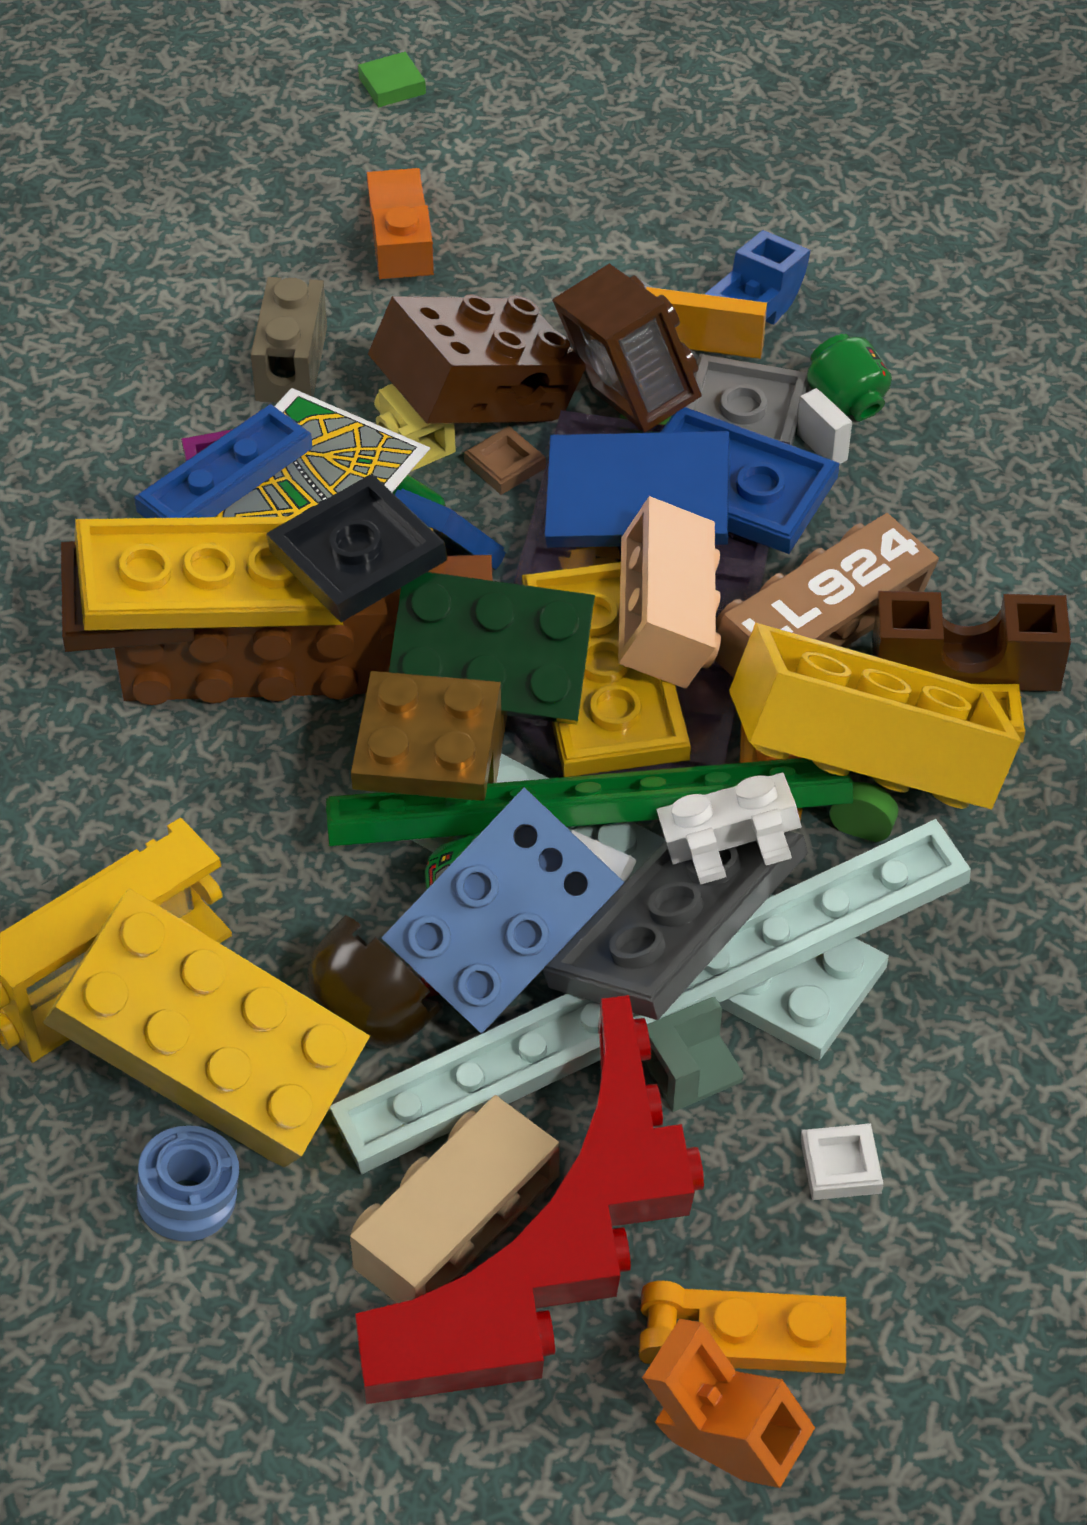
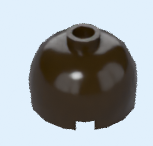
(369, 987)

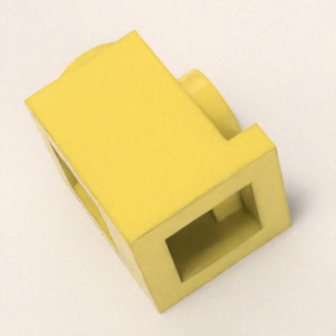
(401, 418)

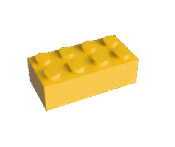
(872, 718)
(207, 1029)

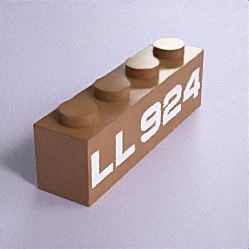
(831, 591)

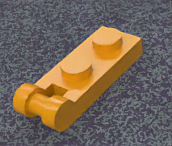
(752, 1327)

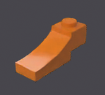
(400, 224)

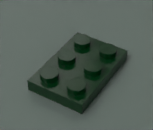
(497, 633)

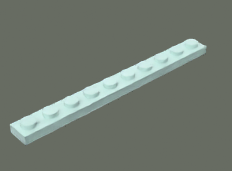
(564, 1032)

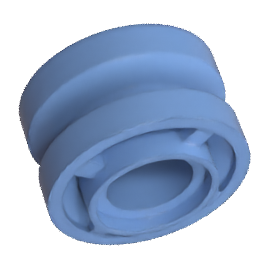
(190, 1155)

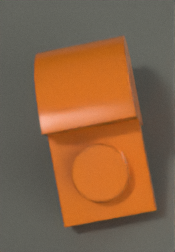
(725, 1415)

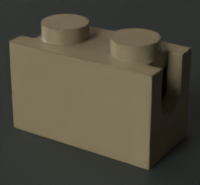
(292, 328)

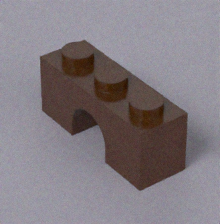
(1018, 646)

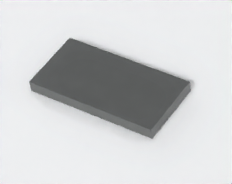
(666, 927)

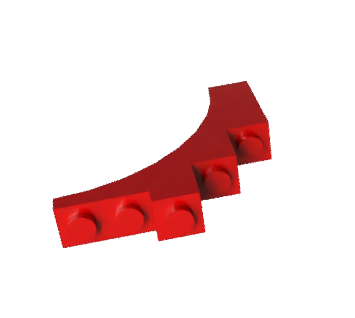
(487, 1323)

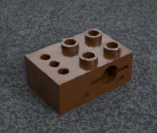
(476, 359)

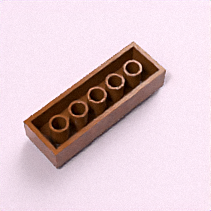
(275, 659)

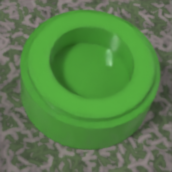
(870, 814)

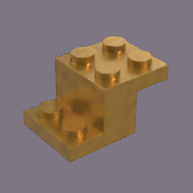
(429, 736)

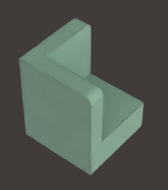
(690, 1055)

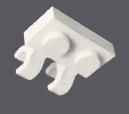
(751, 811)

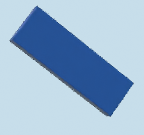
(227, 468)
(452, 528)

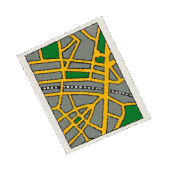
(342, 454)

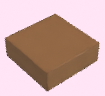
(504, 460)

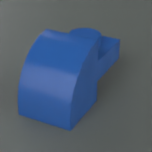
(767, 272)

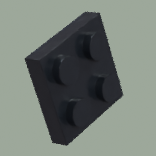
(356, 547)

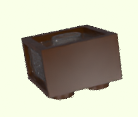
(629, 346)

